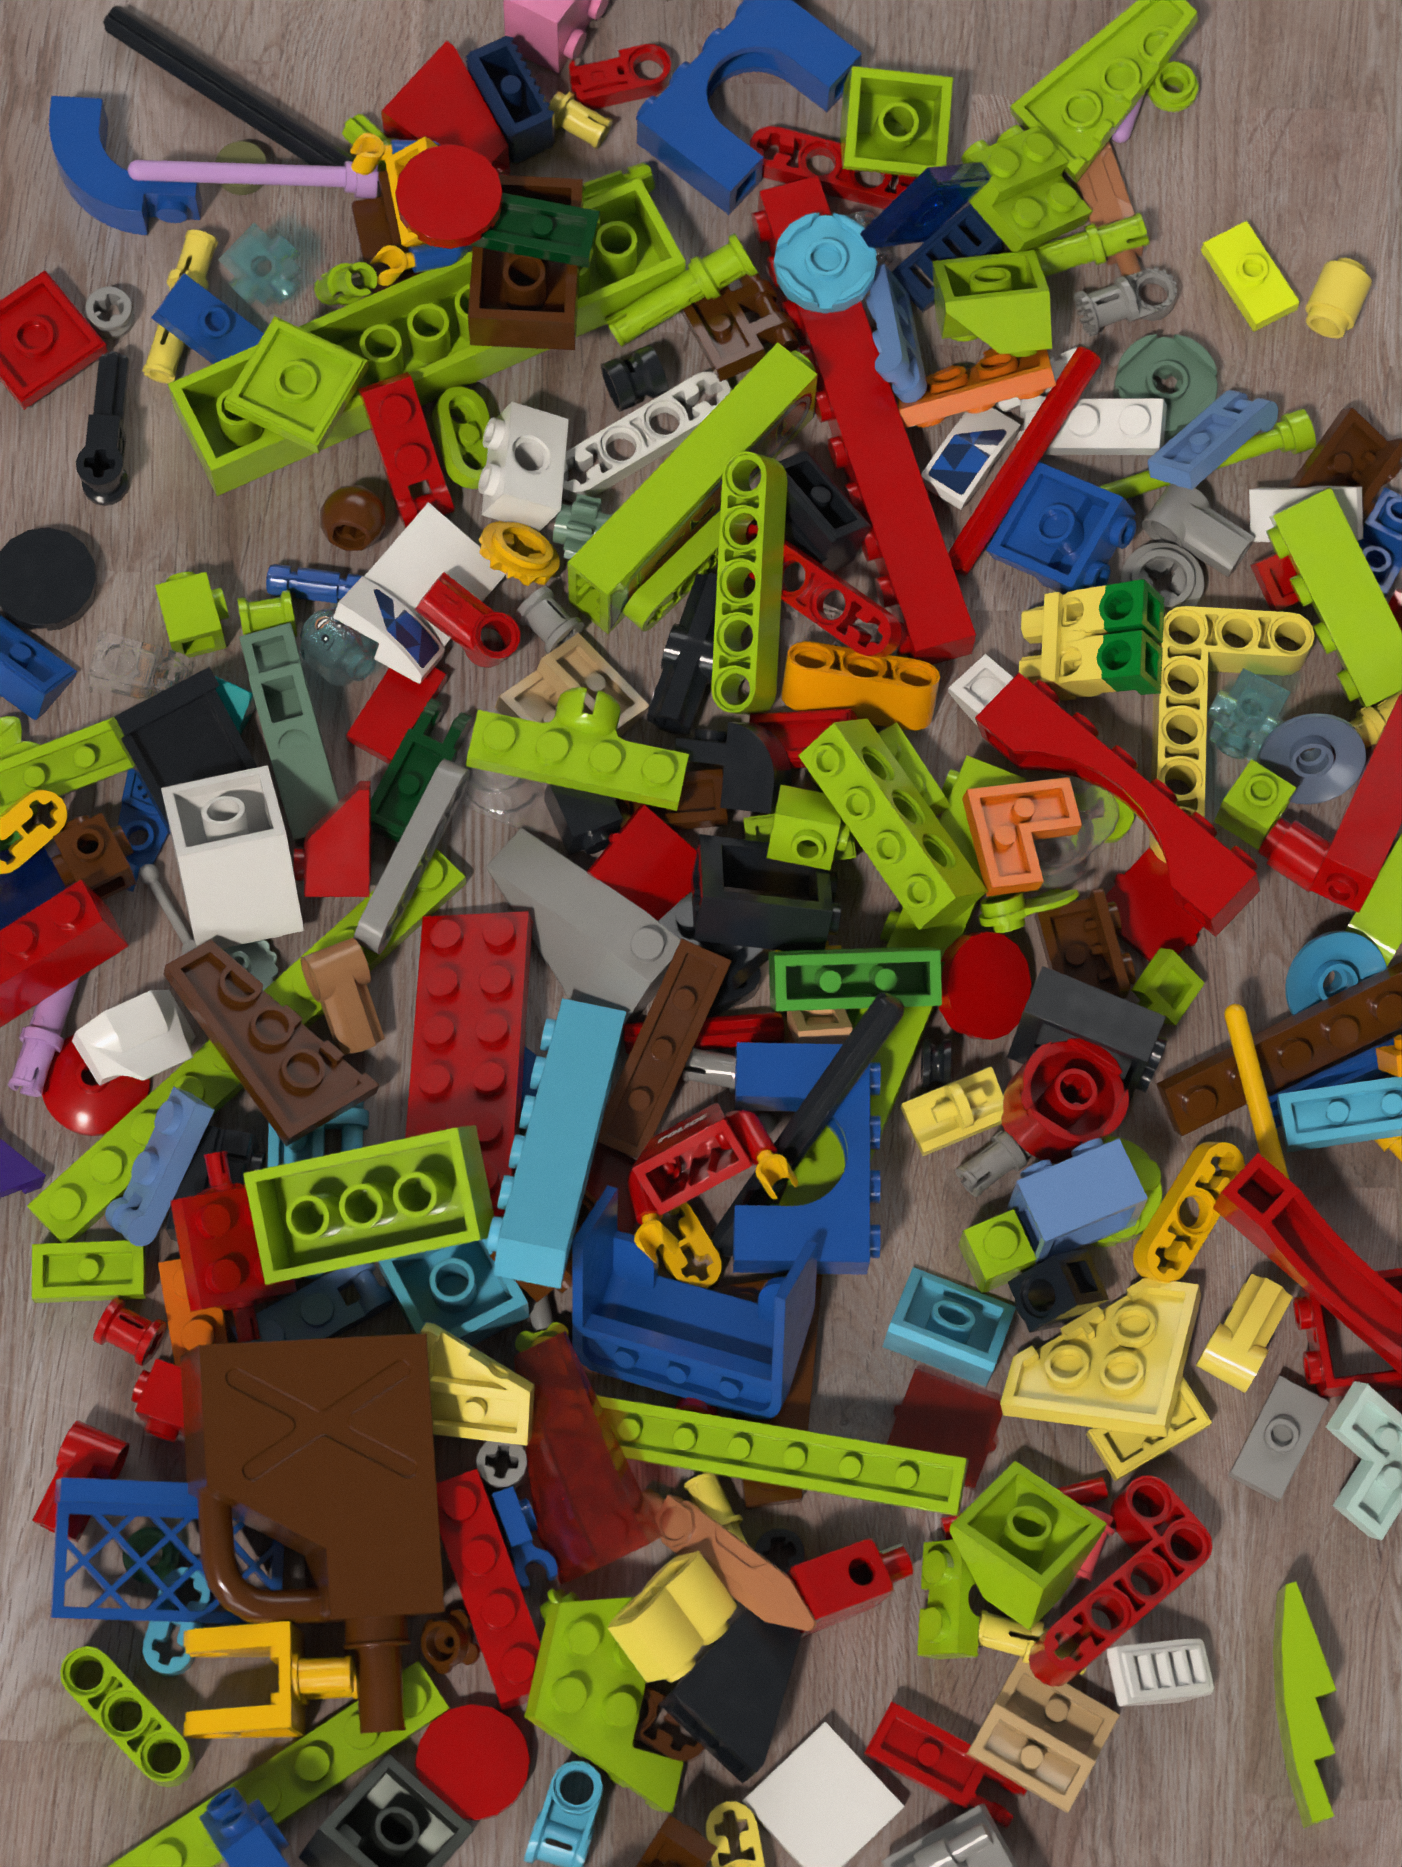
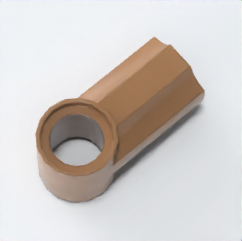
(339, 982)

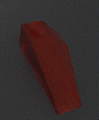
(578, 1475)

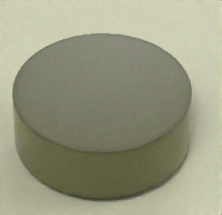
(241, 153)

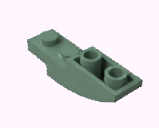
(290, 727)

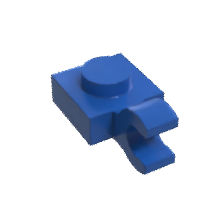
(515, 1524)

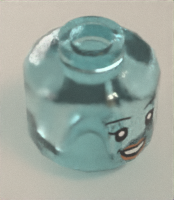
(336, 649)

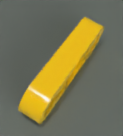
(1182, 1253)

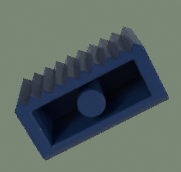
(513, 98)

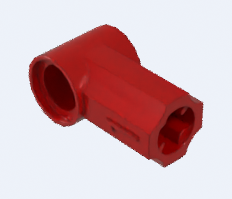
(462, 619)
(87, 1455)

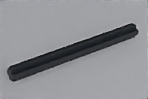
(223, 89)
(819, 1105)

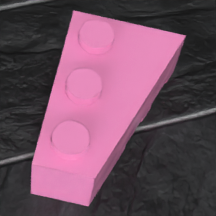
(550, 29)

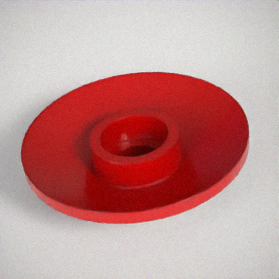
(84, 1107)

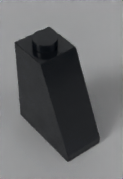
(737, 1692)

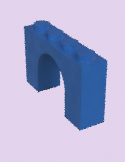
(763, 38)
(773, 1236)

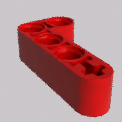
(1116, 1595)

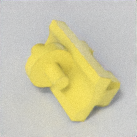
(955, 1111)

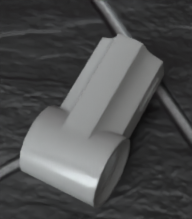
(1187, 521)

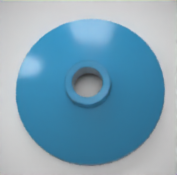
(1345, 953)

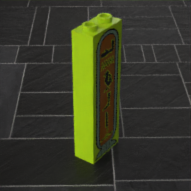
(686, 489)

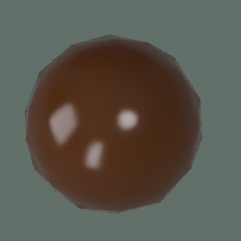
(352, 518)

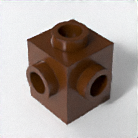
(95, 855)

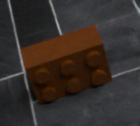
(522, 297)

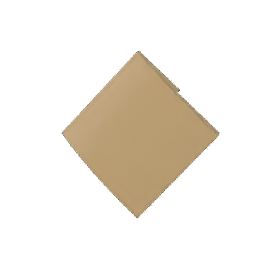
(568, 667)
(1043, 1736)

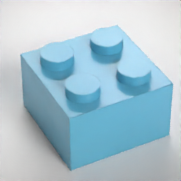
(455, 1291)

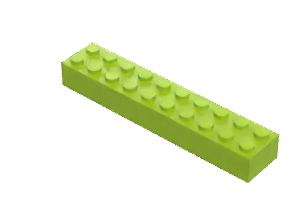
(424, 332)

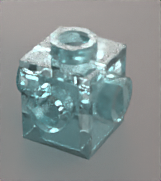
(245, 257)
(1246, 715)

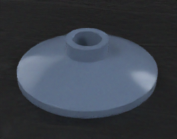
(1322, 771)

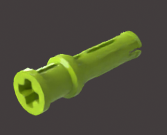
(702, 279)

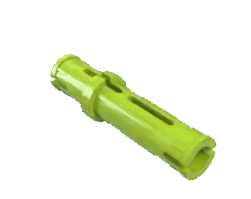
(1092, 245)

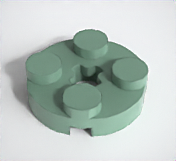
(1164, 358)

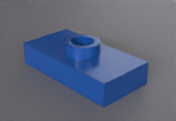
(204, 322)

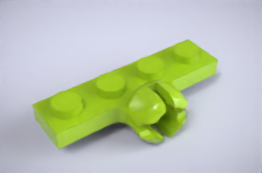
(578, 752)

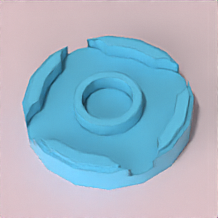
(824, 263)

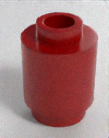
(1294, 852)

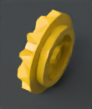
(519, 552)

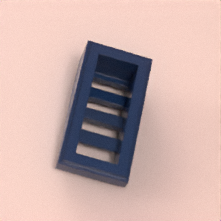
(953, 232)

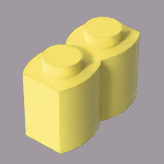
(673, 1618)

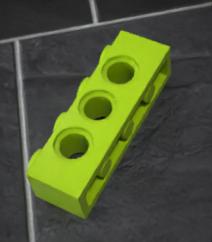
(892, 823)

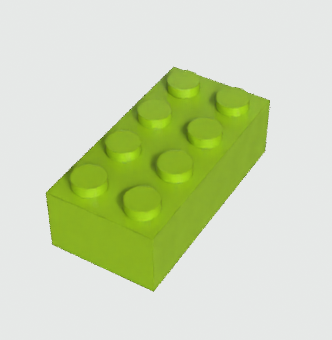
(370, 1204)

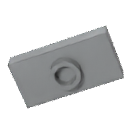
(1278, 1439)

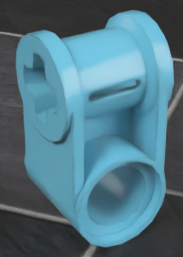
(565, 1821)

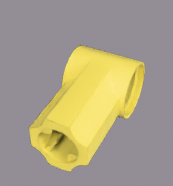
(1241, 1342)

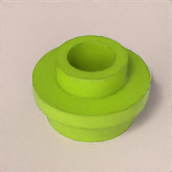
(1177, 75)

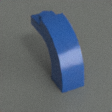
(99, 185)

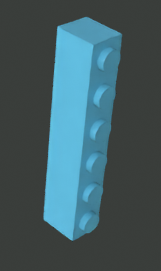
(559, 1143)

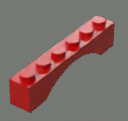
(1040, 735)
(1299, 1241)

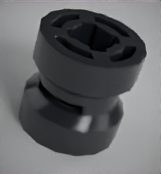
(634, 378)

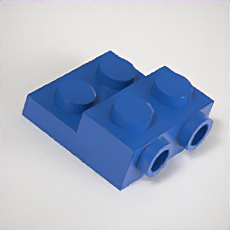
(1063, 530)
(243, 1831)

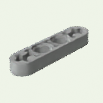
(411, 856)

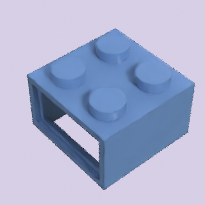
(1078, 1198)

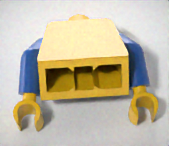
(420, 255)

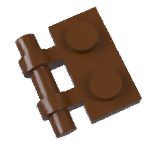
(728, 337)

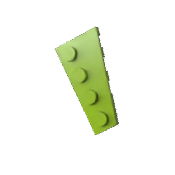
(1104, 79)

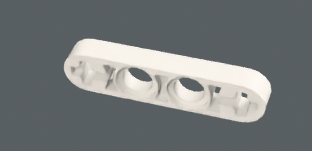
(637, 430)

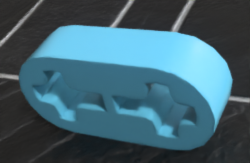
(160, 1631)

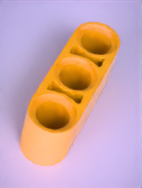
(874, 688)

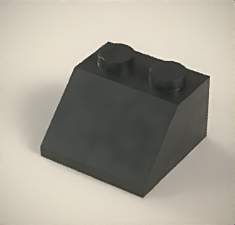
(388, 1824)

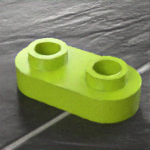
(464, 440)

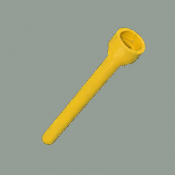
(1254, 1086)

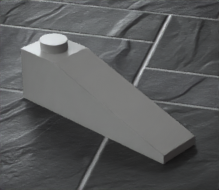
(583, 929)

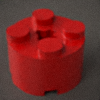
(1064, 1099)

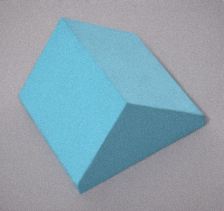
(949, 1327)

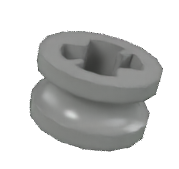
(119, 324)

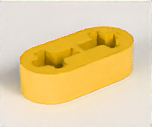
(36, 836)
(700, 1245)

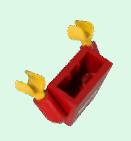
(695, 1159)

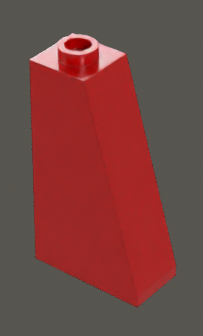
(1367, 823)

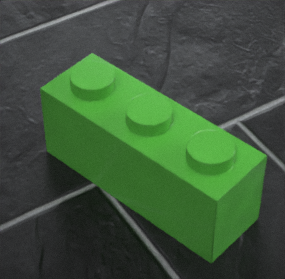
(854, 977)

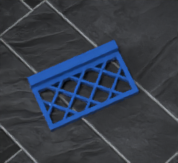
(134, 1500)

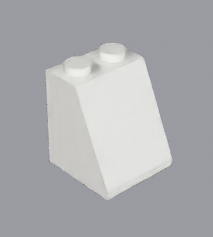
(233, 858)

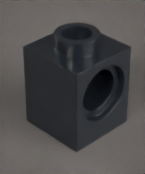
(1075, 1287)

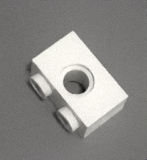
(539, 445)

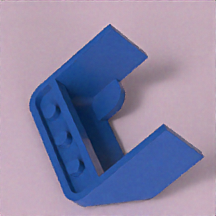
(681, 1334)

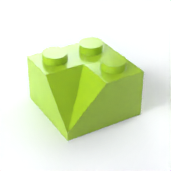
(994, 299)

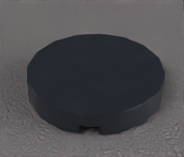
(46, 579)

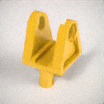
(298, 1681)

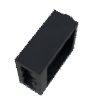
(754, 918)
(1072, 1009)

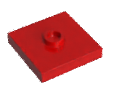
(43, 340)

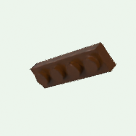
(662, 1048)

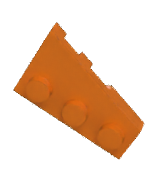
(979, 387)

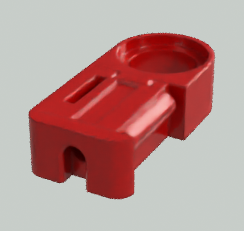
(614, 79)

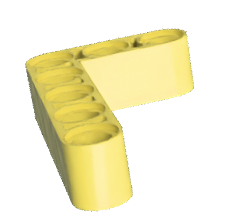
(1191, 665)

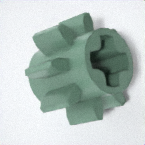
(578, 523)

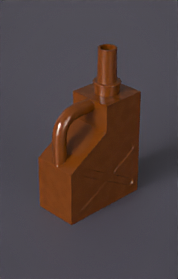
(336, 1462)

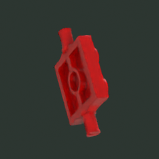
(222, 1250)

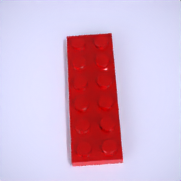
(472, 1032)

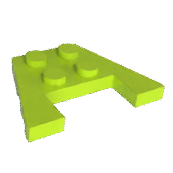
(592, 1698)

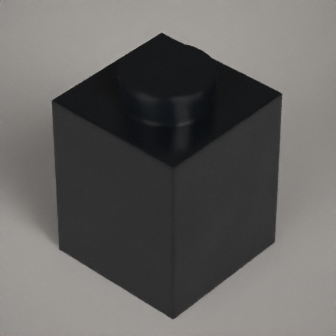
(582, 818)

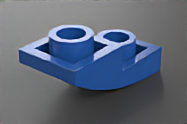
(1383, 539)

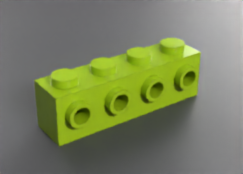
(1344, 596)

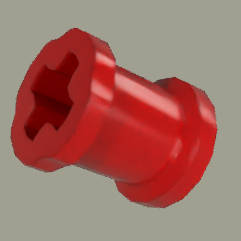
(129, 1331)

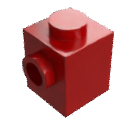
(160, 1400)

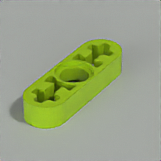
(675, 577)

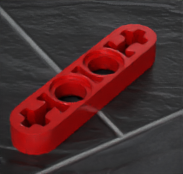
(837, 183)
(811, 596)

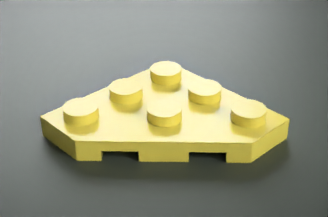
(1110, 1364)

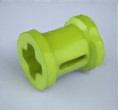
(266, 613)

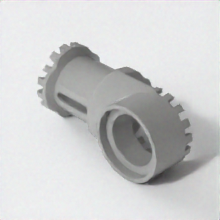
(1123, 301)

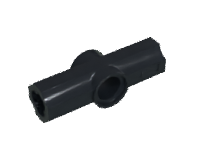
(686, 661)

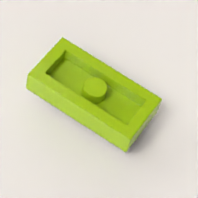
(88, 1271)

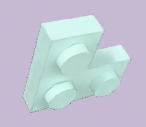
(1374, 1434)

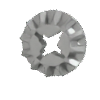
(1159, 560)

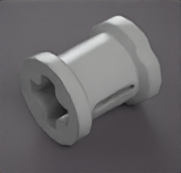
(548, 619)
(490, 1454)

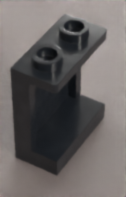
(181, 737)

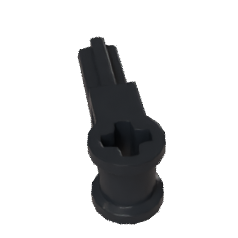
(106, 434)

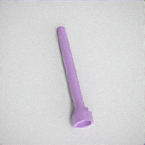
(261, 174)

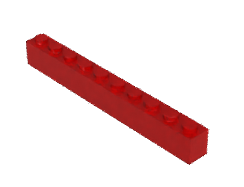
(874, 453)

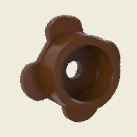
(436, 1642)

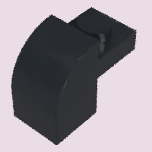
(752, 764)

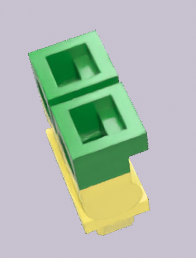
(1097, 640)

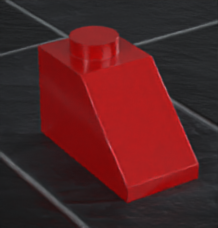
(339, 849)

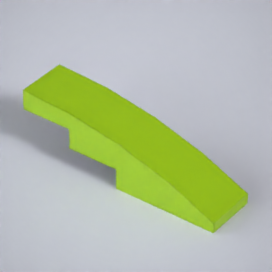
(1300, 1681)

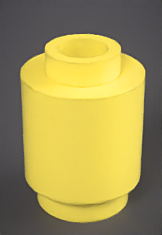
(1337, 297)

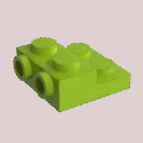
(1026, 195)

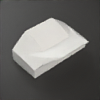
(136, 1038)

